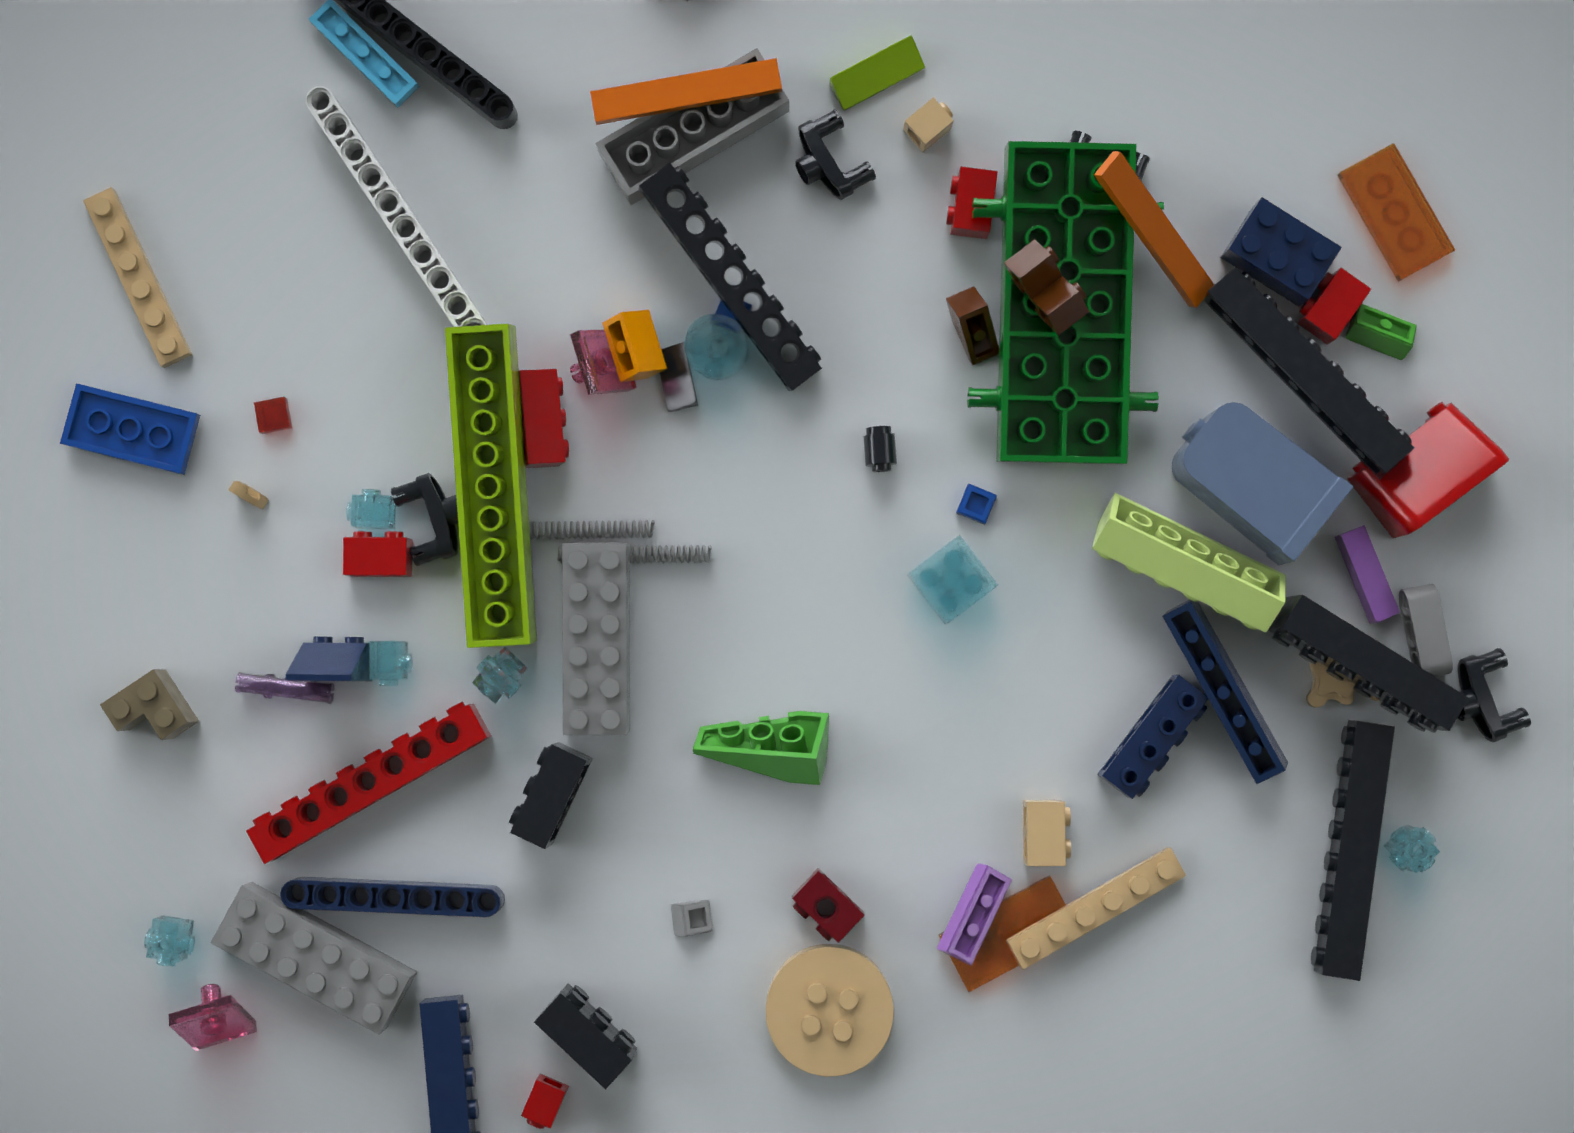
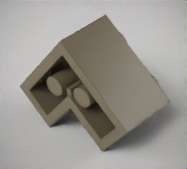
(154, 699)

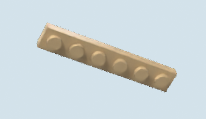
(137, 277)
(1095, 908)

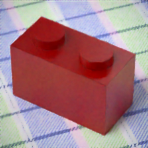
(968, 185)
(1333, 306)
(377, 555)

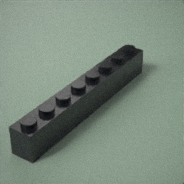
(1309, 373)
(1352, 849)

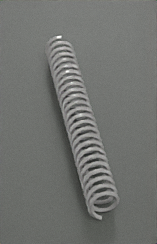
(590, 530)
(706, 556)

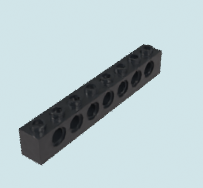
(674, 179)

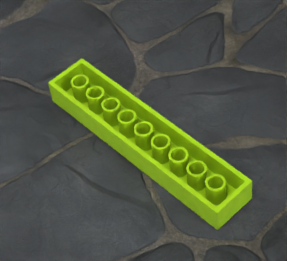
(491, 485)

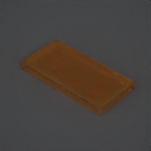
(1396, 212)
(1012, 917)

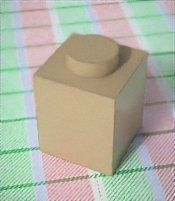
(929, 124)

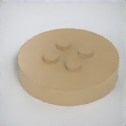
(829, 1010)

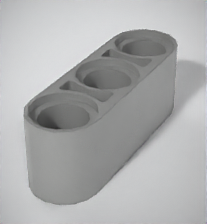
(1426, 629)

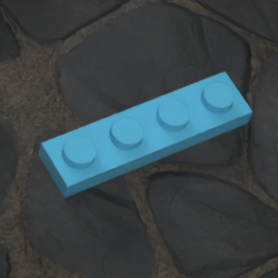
(364, 53)

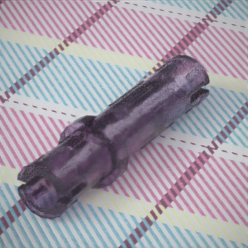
(272, 686)

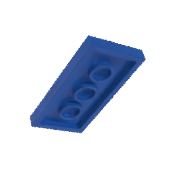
(130, 429)

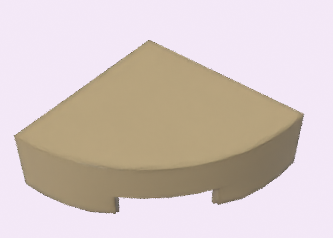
(248, 494)

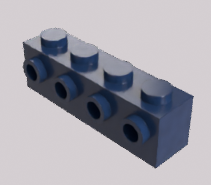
(1153, 736)

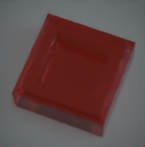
(273, 415)

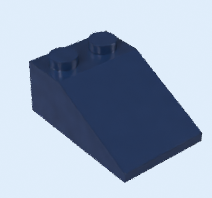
(331, 661)

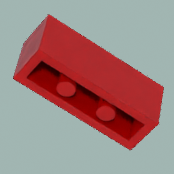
(542, 418)

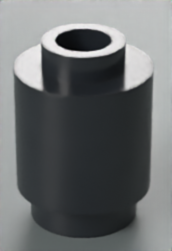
(880, 448)

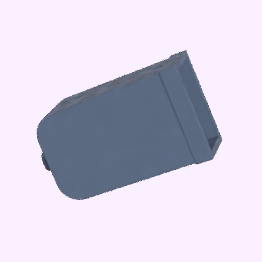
(1258, 480)

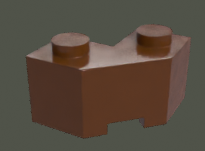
(1038, 276)

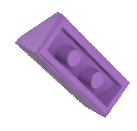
(1367, 574)
(974, 913)

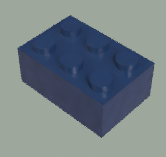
(1281, 252)

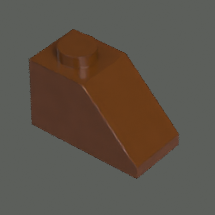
(973, 325)

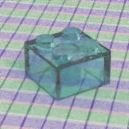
(952, 580)

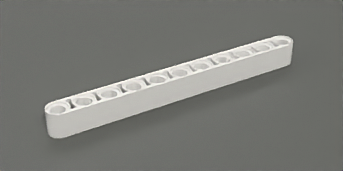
(401, 216)

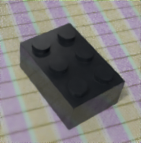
(549, 794)
(587, 1035)

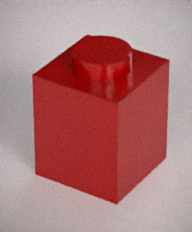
(544, 1102)

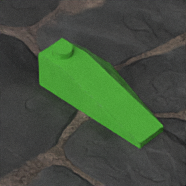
(779, 748)

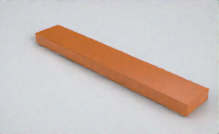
(686, 91)
(1154, 228)

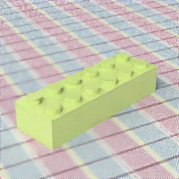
(1190, 563)

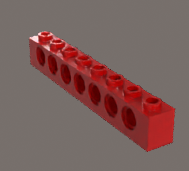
(273, 844)

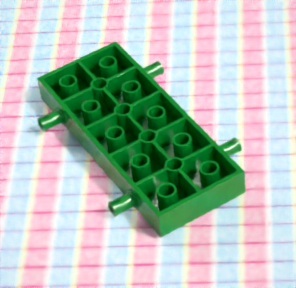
(1069, 391)

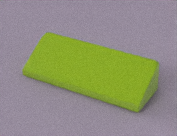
(877, 73)

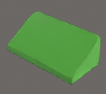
(1381, 332)

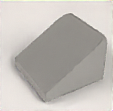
(691, 918)

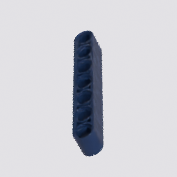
(377, 896)

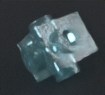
(499, 675)
(1402, 846)
(169, 940)

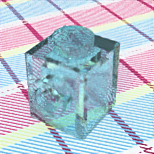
(371, 510)
(389, 661)

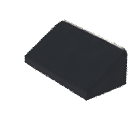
(677, 379)

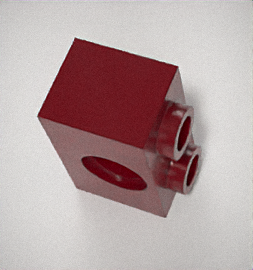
(844, 916)

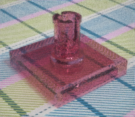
(596, 364)
(213, 1020)

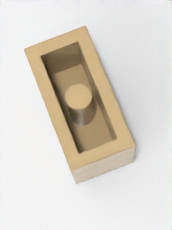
(1045, 833)

